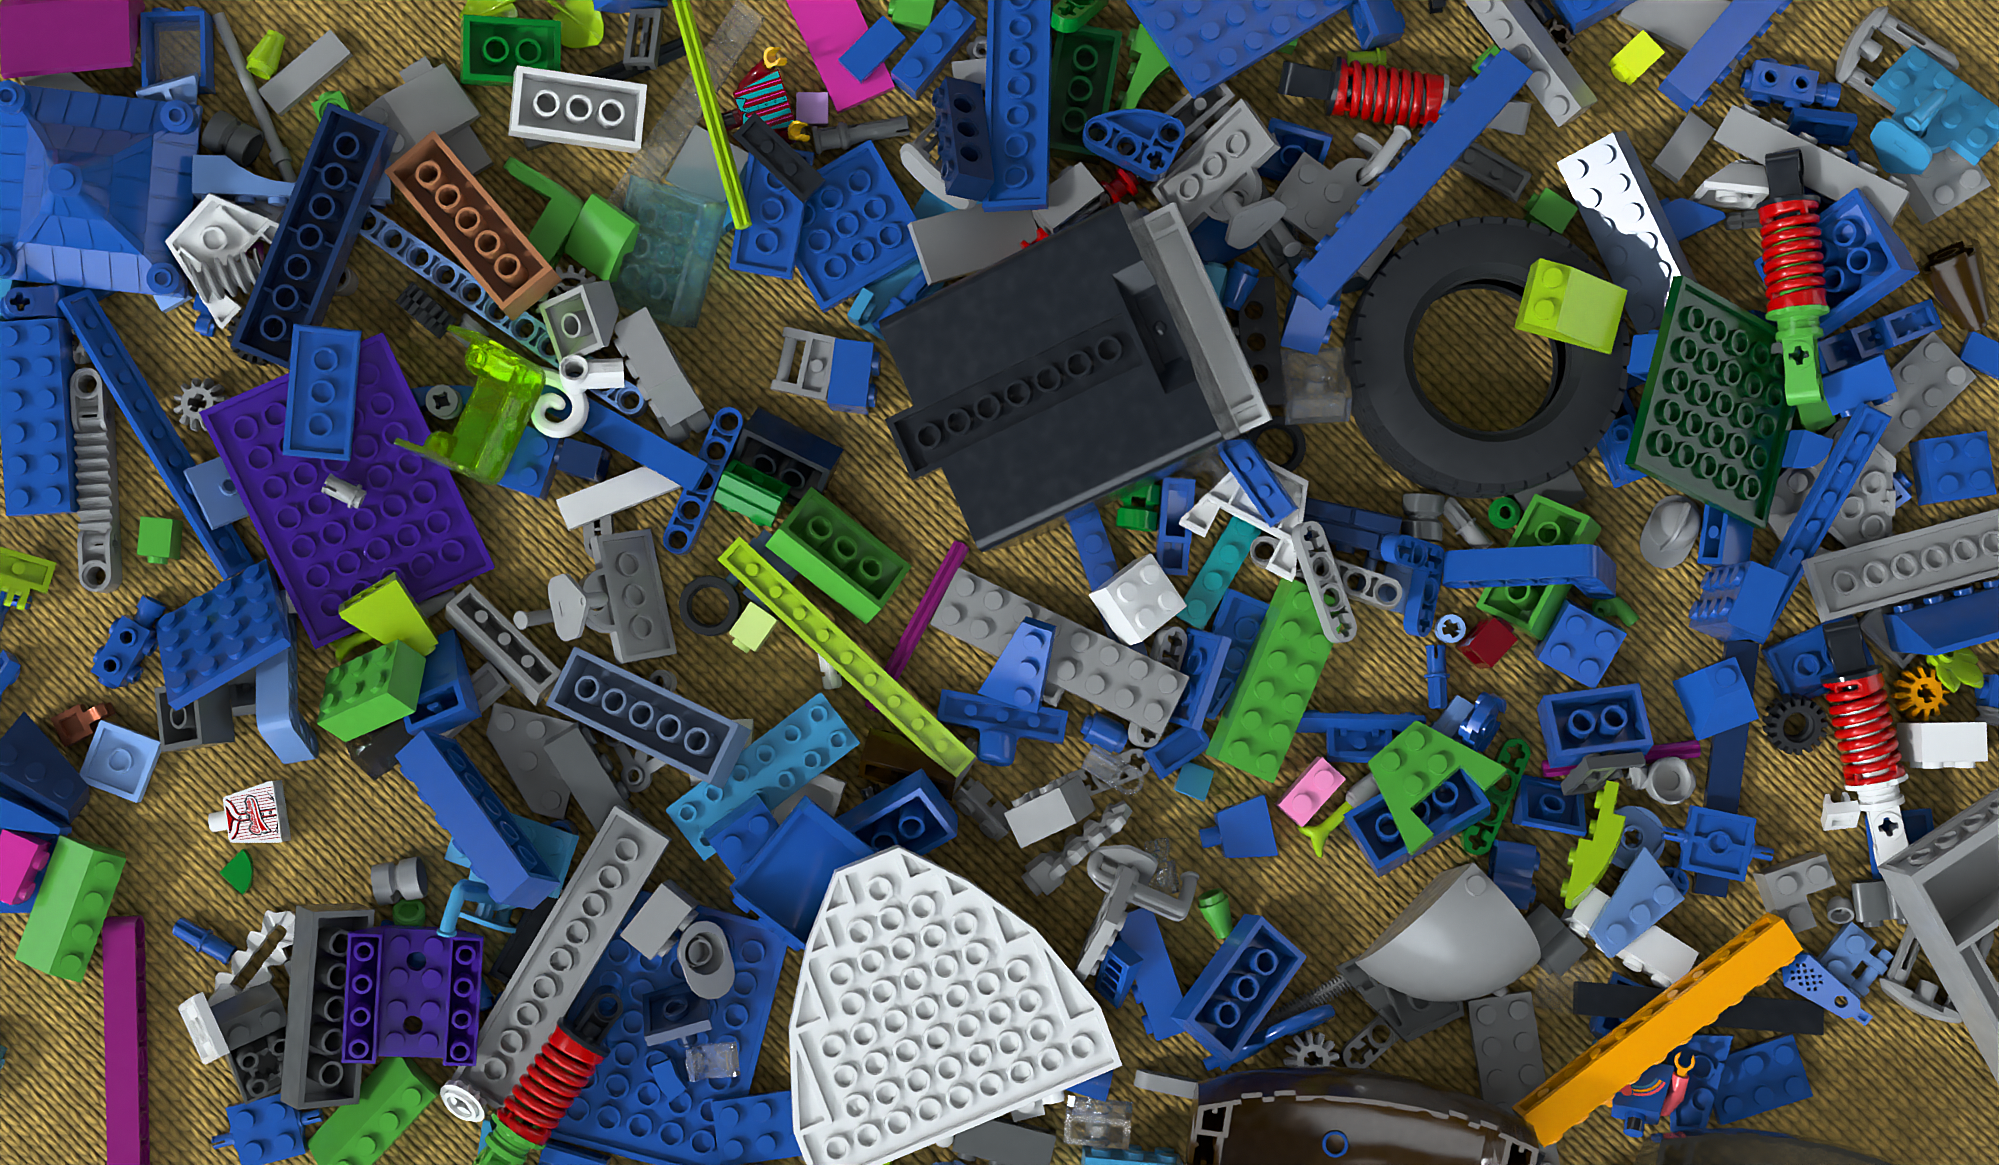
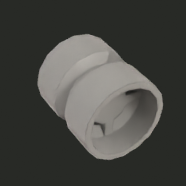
(397, 881)

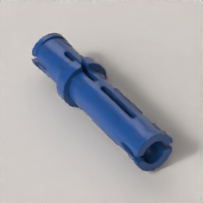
(910, 294)

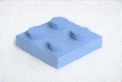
(120, 761)

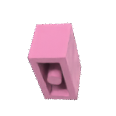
(1310, 791)

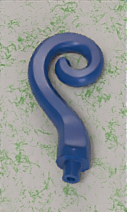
(1260, 1040)

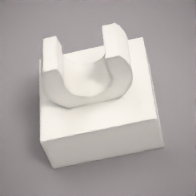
(1840, 814)

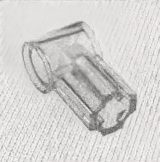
(1110, 769)

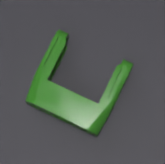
(557, 219)

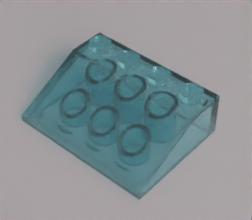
(671, 251)

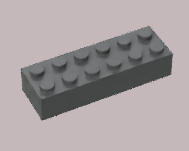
(316, 1008)

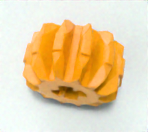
(1909, 700)

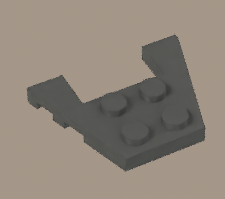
(1403, 1014)

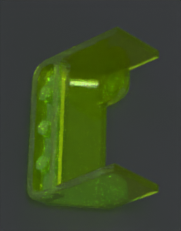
(493, 415)

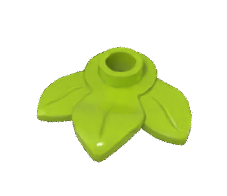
(1957, 668)

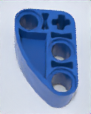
(1141, 130)

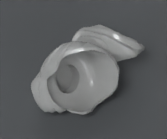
(1665, 780)

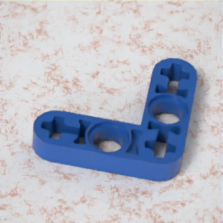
(1426, 574)

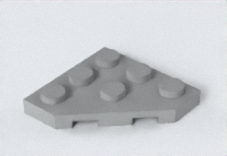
(1870, 503)
(519, 741)

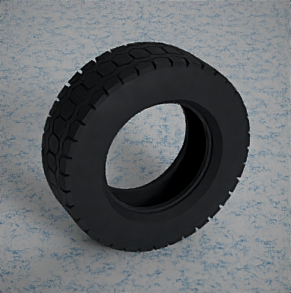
(1402, 421)

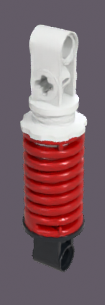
(1868, 733)

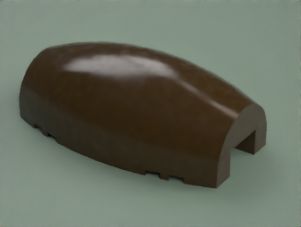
(1386, 1117)

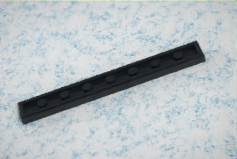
(1749, 1014)

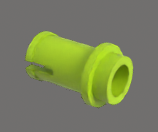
(1375, 57)

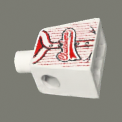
(254, 815)

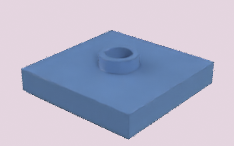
(216, 493)

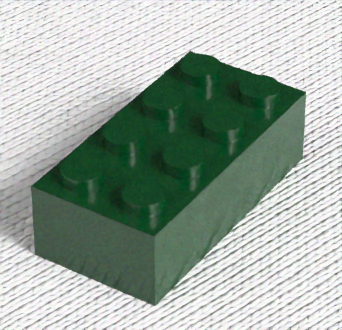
(1081, 88)

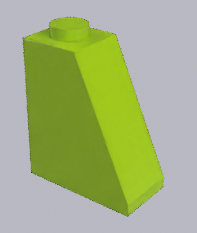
(390, 614)

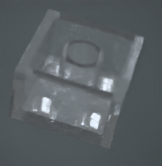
(1315, 386)

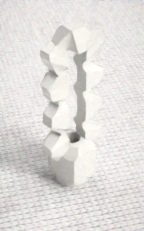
(240, 959)

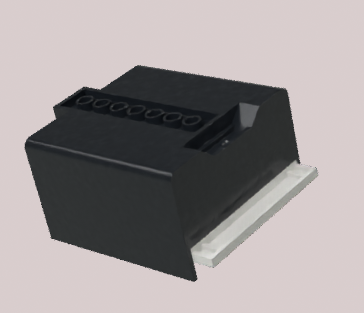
(1070, 375)

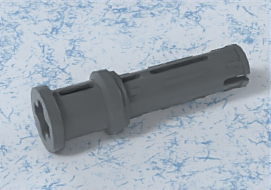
(845, 135)

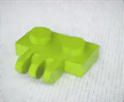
(23, 573)

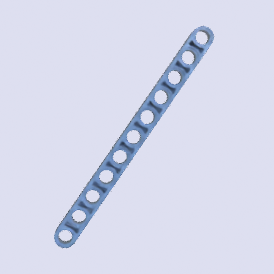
(485, 305)

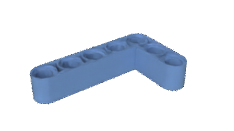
(277, 702)

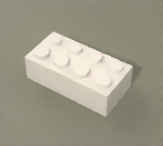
(577, 109)

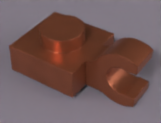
(79, 722)

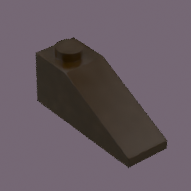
(891, 758)

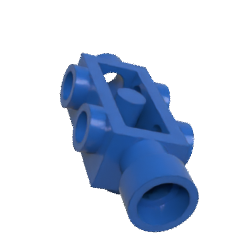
(1784, 87)
(128, 655)

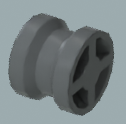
(469, 323)
(450, 405)

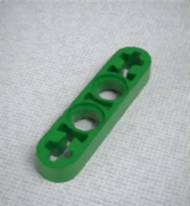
(1499, 798)

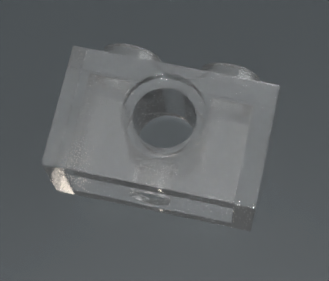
(1098, 1122)

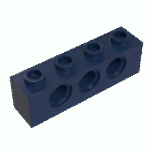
(963, 139)

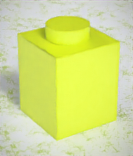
(1635, 58)

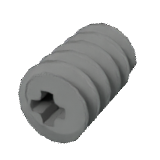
(227, 276)

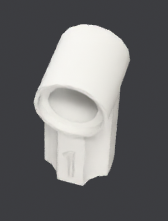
(595, 373)

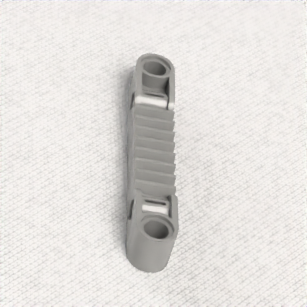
(98, 482)

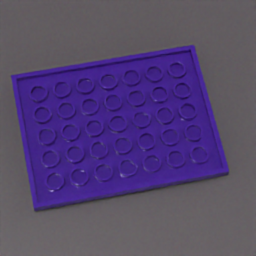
(321, 548)

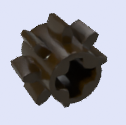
(1563, 36)

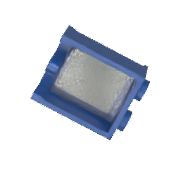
(177, 46)

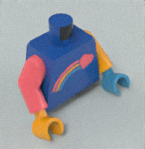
(1652, 1096)

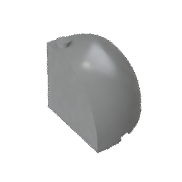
(1454, 941)

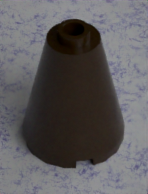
(1959, 283)

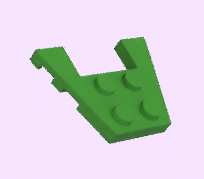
(1415, 767)

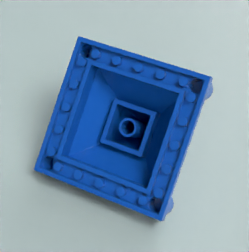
(94, 188)

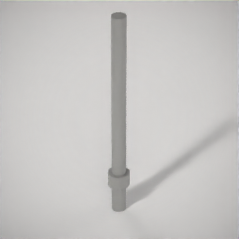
(279, 155)

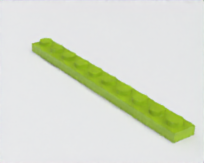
(846, 657)

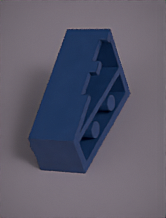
(40, 772)

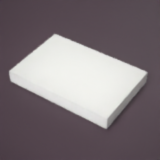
(203, 1028)

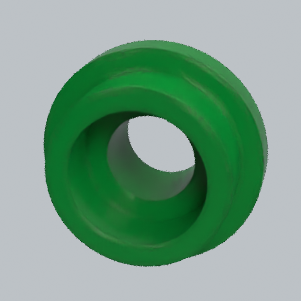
(1494, 513)

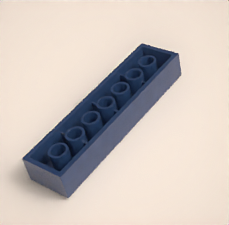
(315, 232)

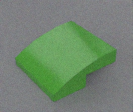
(602, 237)

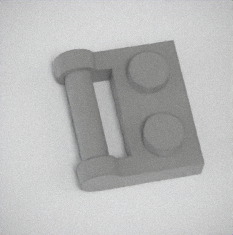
(814, 368)

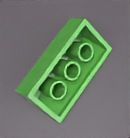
(838, 556)
(1535, 607)
(70, 907)
(386, 1108)

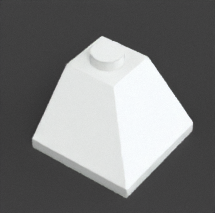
(1735, 186)

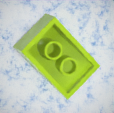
(1570, 306)

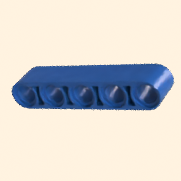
(704, 498)

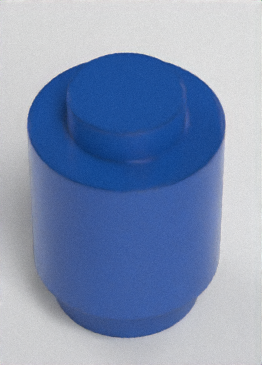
(1104, 732)

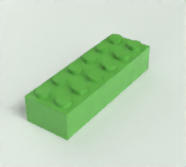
(1273, 684)

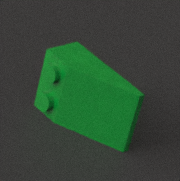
(497, 45)

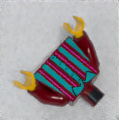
(765, 94)

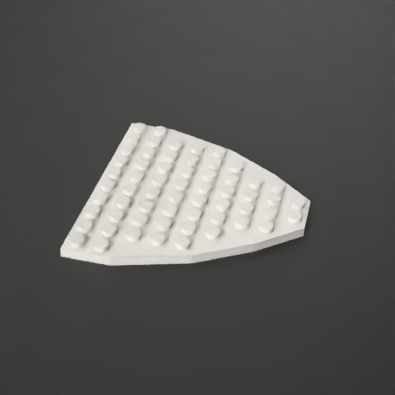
(927, 1014)

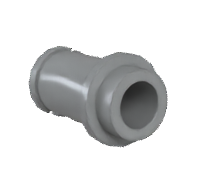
(344, 491)

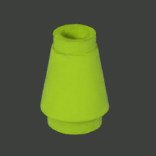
(266, 55)

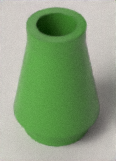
(1216, 910)

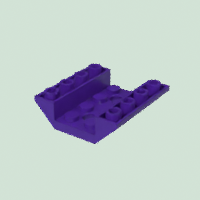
(387, 990)

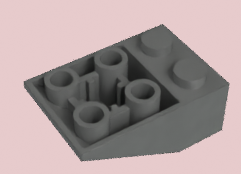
(255, 1036)

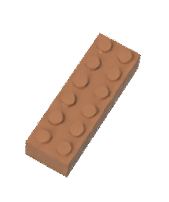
(473, 225)

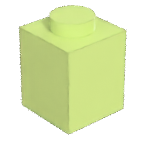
(753, 628)

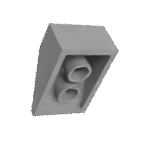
(423, 105)

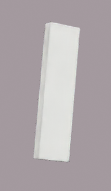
(613, 496)

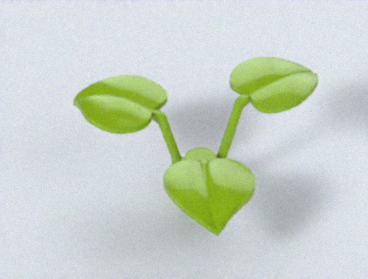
(579, 21)

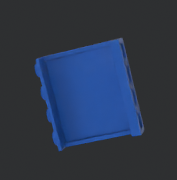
(795, 869)

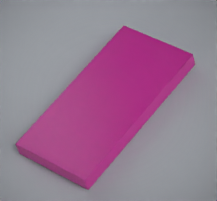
(828, 32)

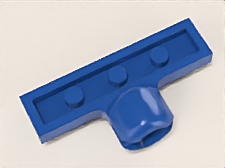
(1000, 724)

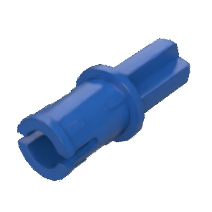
(1437, 677)
(204, 940)

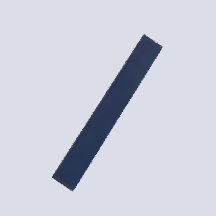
(1727, 762)

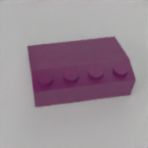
(67, 35)

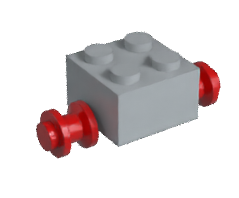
(1078, 196)

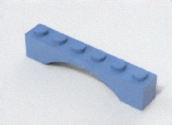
(231, 182)

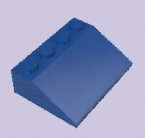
(1859, 259)
(1945, 622)

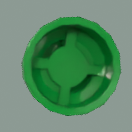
(1139, 517)

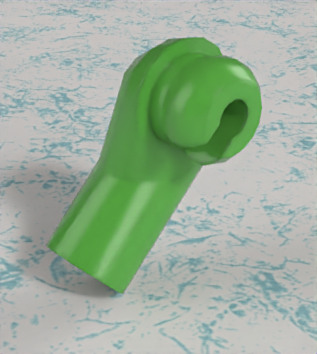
(1615, 607)

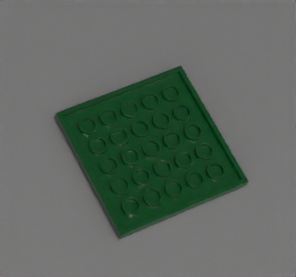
(1714, 405)

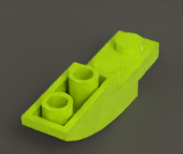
(1594, 857)

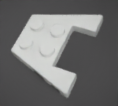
(215, 231)
(1232, 498)

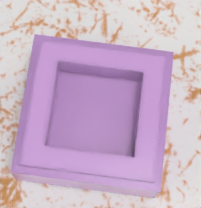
(812, 108)

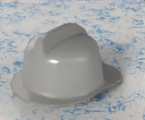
(1670, 531)
(706, 960)

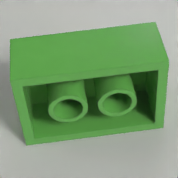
(371, 690)

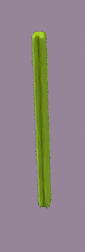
(712, 114)

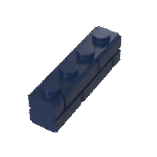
(1351, 527)

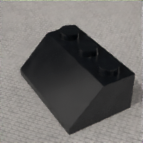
(787, 454)

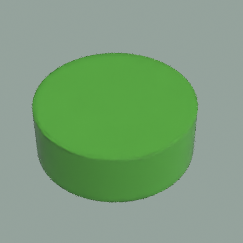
(409, 913)

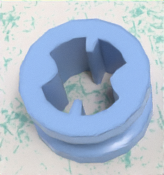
(1447, 638)

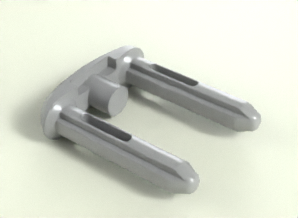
(1861, 44)
(916, 160)
(1922, 999)

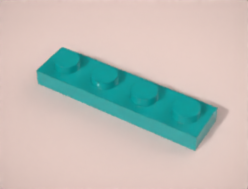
(1218, 572)

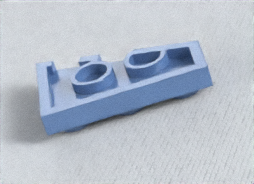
(1636, 905)

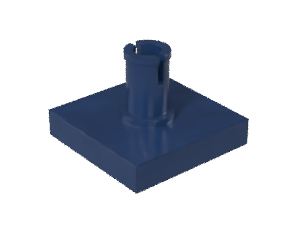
(674, 1015)

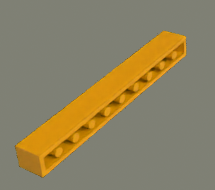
(1658, 1028)

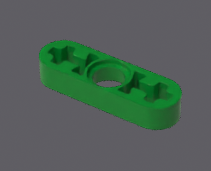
(1073, 14)

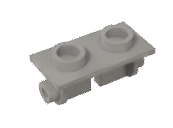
(972, 801)

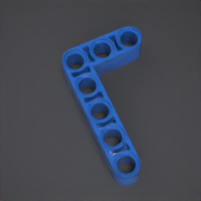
(1574, 564)

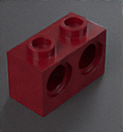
(1487, 642)

